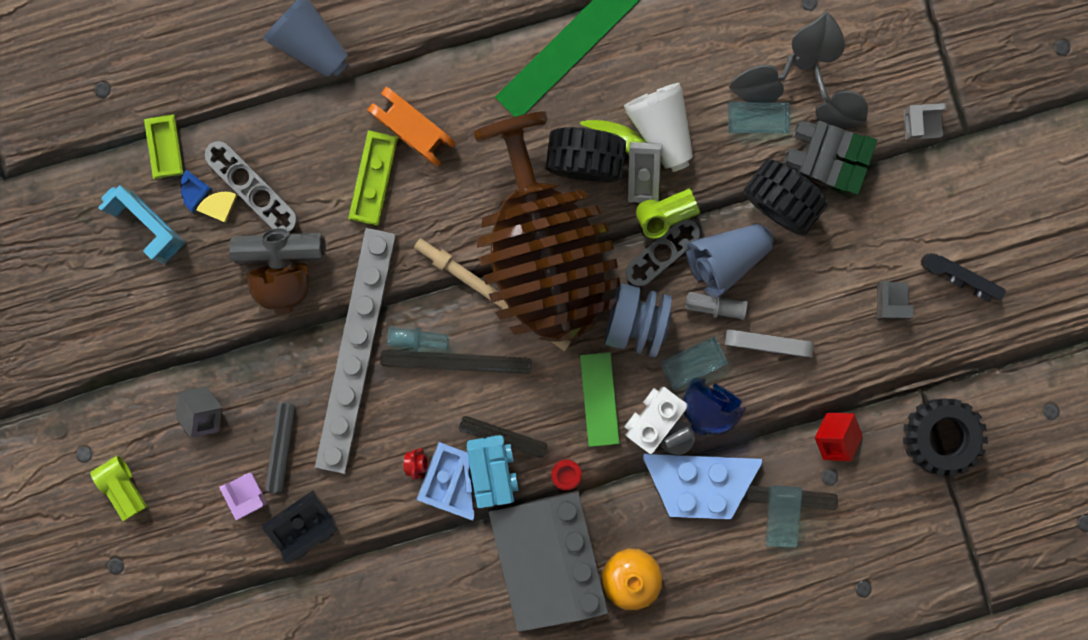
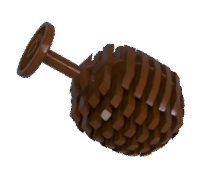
(544, 247)

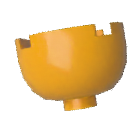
(632, 579)

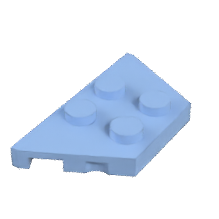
(701, 483)

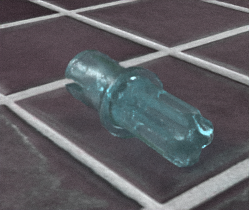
(417, 339)

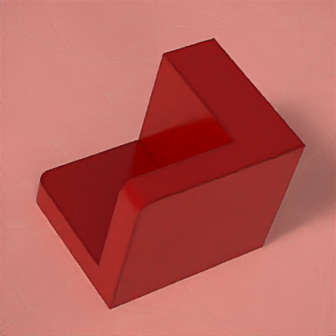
(838, 436)

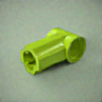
(665, 213)
(115, 481)

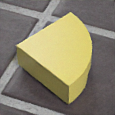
(218, 205)

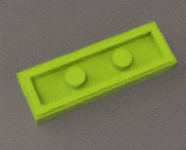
(373, 178)

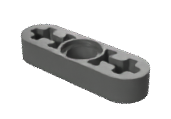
(639, 261)

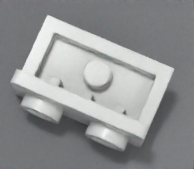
(656, 419)

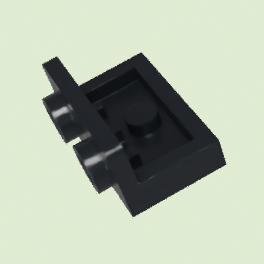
(301, 527)

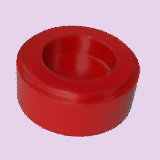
(566, 474)

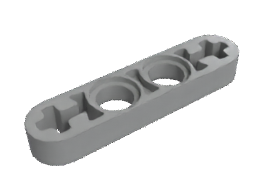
(249, 189)

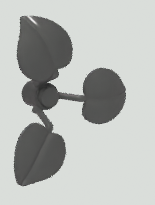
(814, 42)

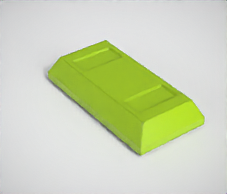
(163, 146)

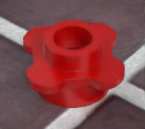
(415, 464)

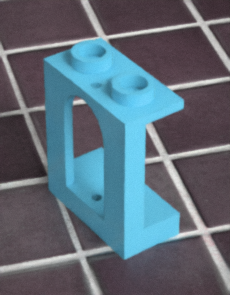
(167, 240)

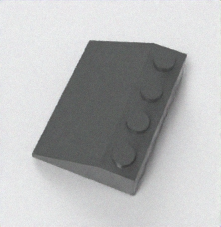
(548, 562)

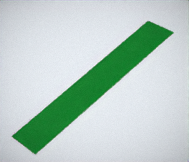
(562, 54)

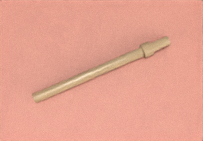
(443, 260)

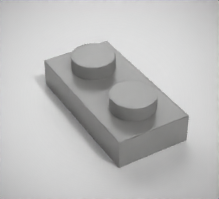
(644, 171)

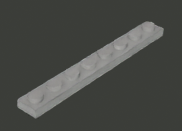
(355, 350)

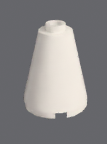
(663, 120)

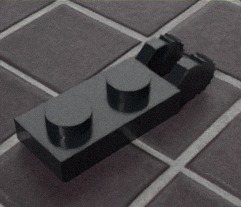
(960, 276)

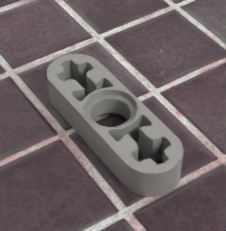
(769, 343)

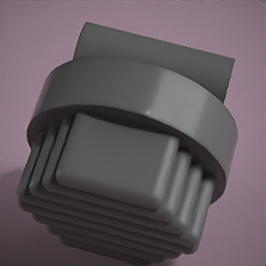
(678, 439)

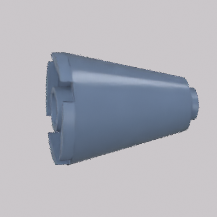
(308, 39)
(728, 256)

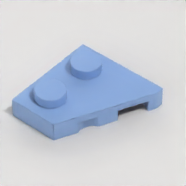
(448, 482)

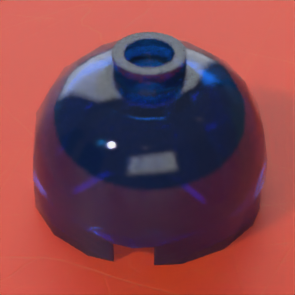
(711, 409)

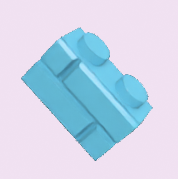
(490, 471)

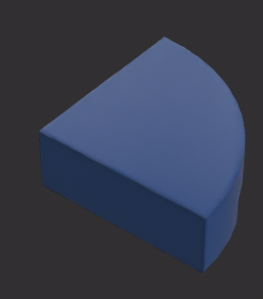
(193, 191)

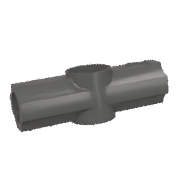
(278, 248)

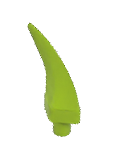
(615, 128)

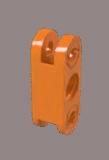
(411, 126)

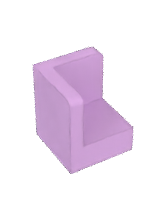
(243, 495)

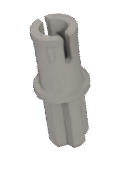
(716, 306)

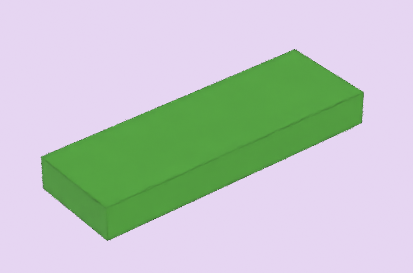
(599, 399)

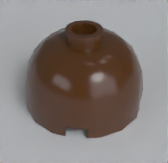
(279, 287)

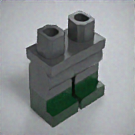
(831, 156)

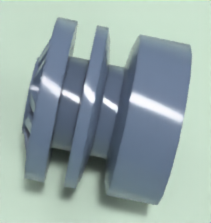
(638, 320)

